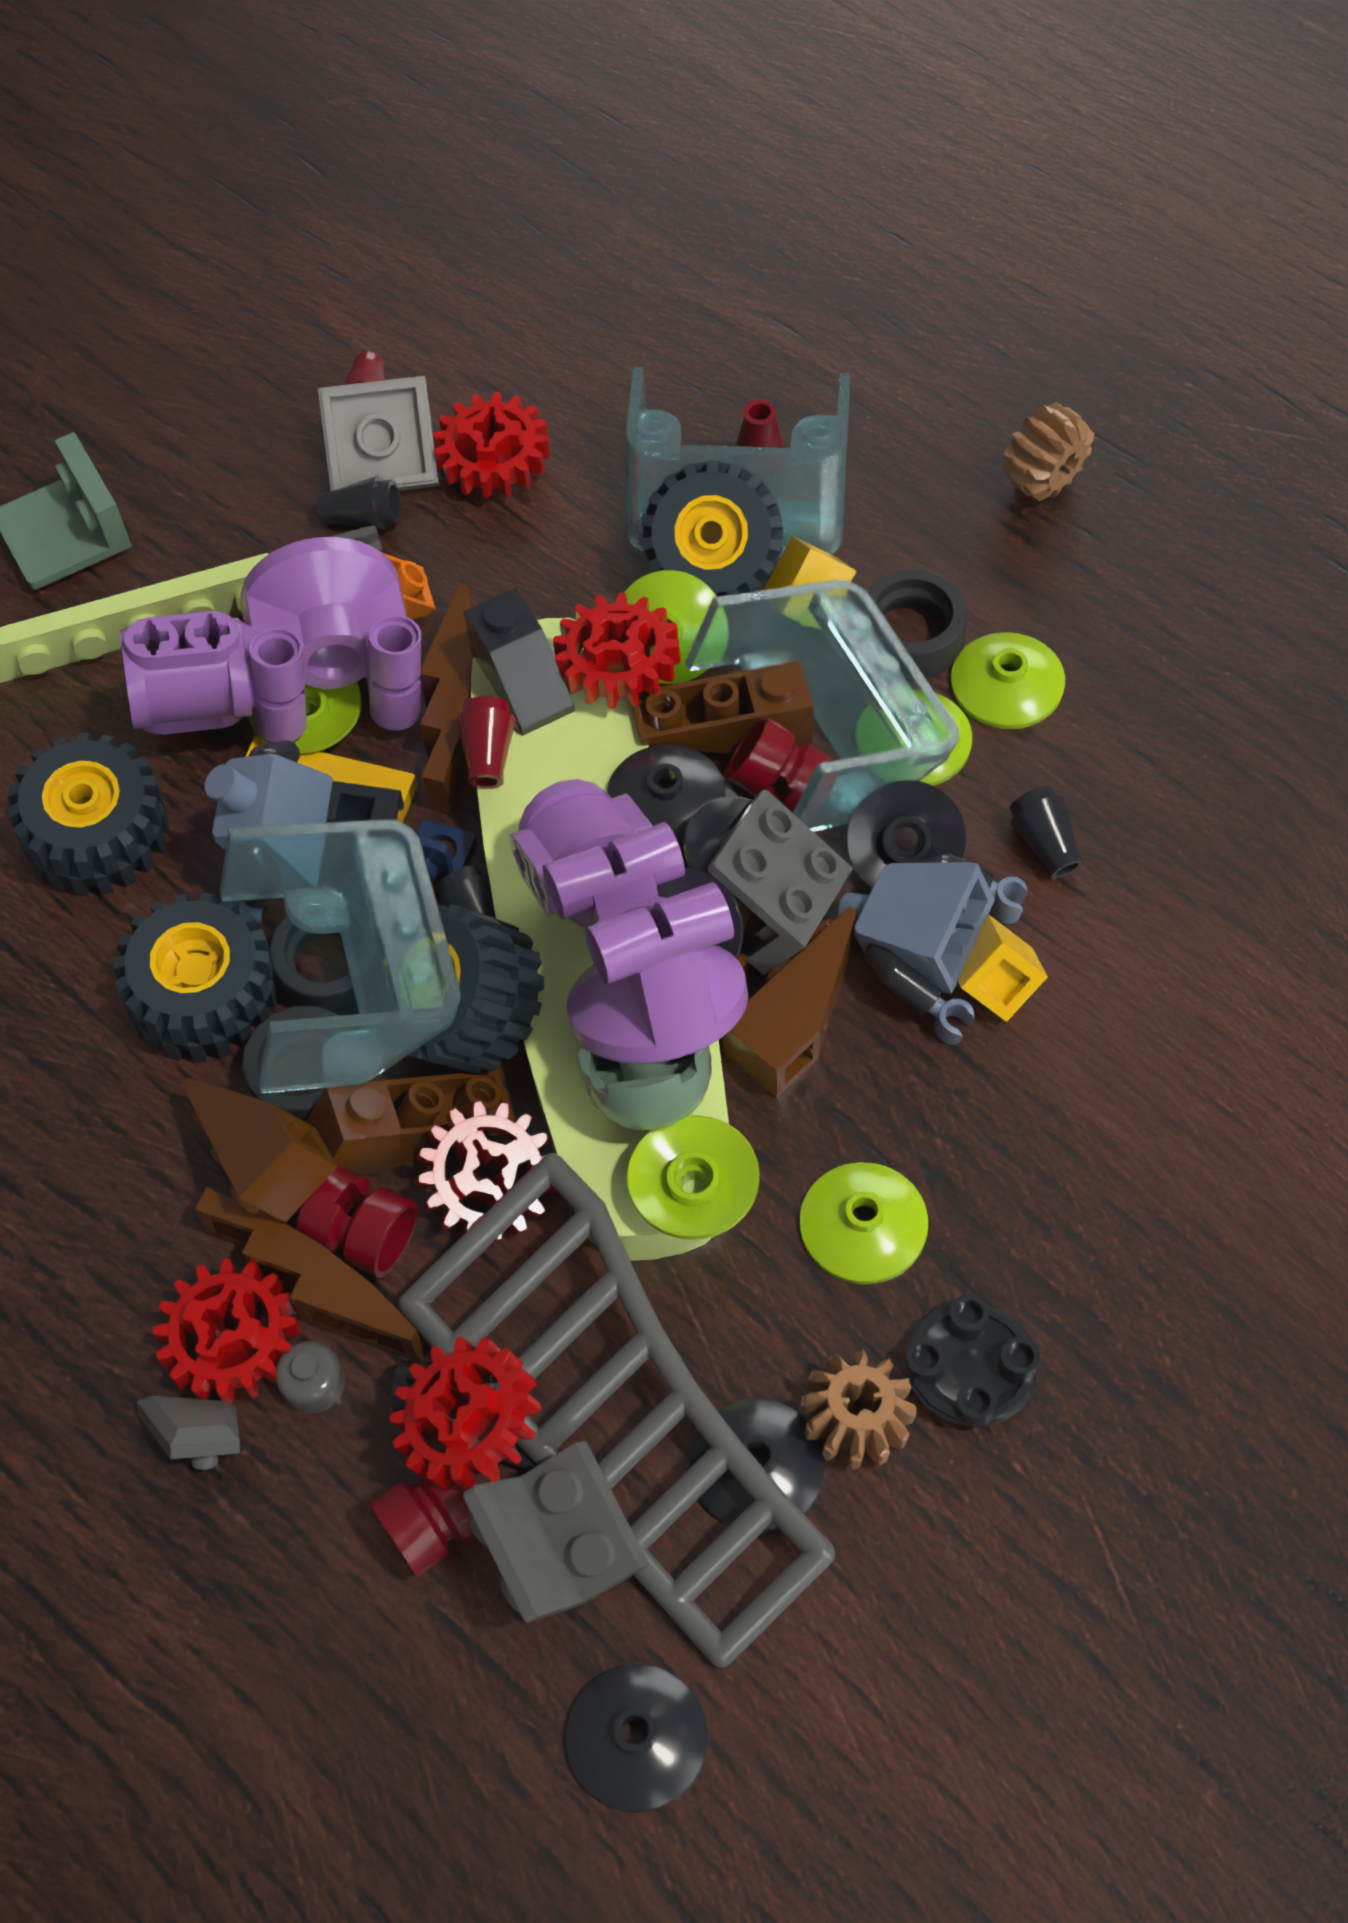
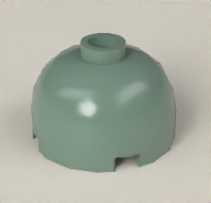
(646, 1093)

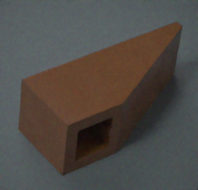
(721, 709)
(792, 1012)
(388, 1121)
(263, 1149)

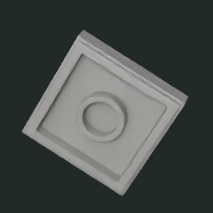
(380, 432)

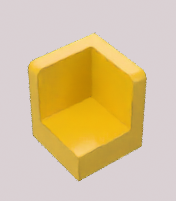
(807, 564)
(1001, 970)

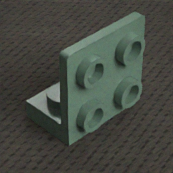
(65, 522)

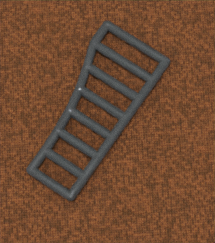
(684, 1399)

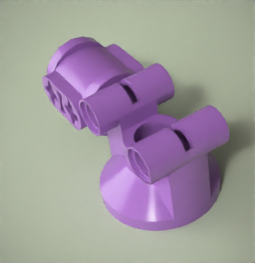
(311, 617)
(656, 969)

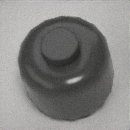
(310, 1377)

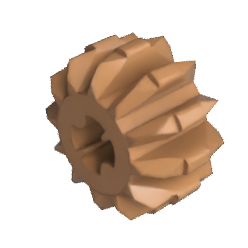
(1047, 451)
(872, 1428)

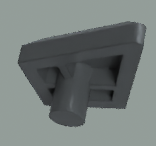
(192, 1428)

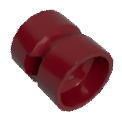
(773, 763)
(363, 1223)
(422, 1521)

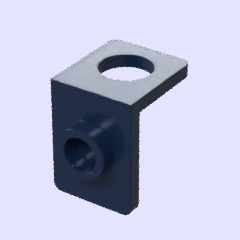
(437, 853)

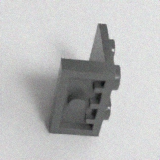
(781, 876)
(555, 1534)

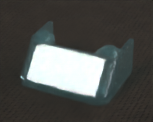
(803, 479)
(859, 679)
(378, 895)

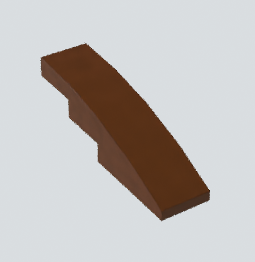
(445, 689)
(322, 1285)

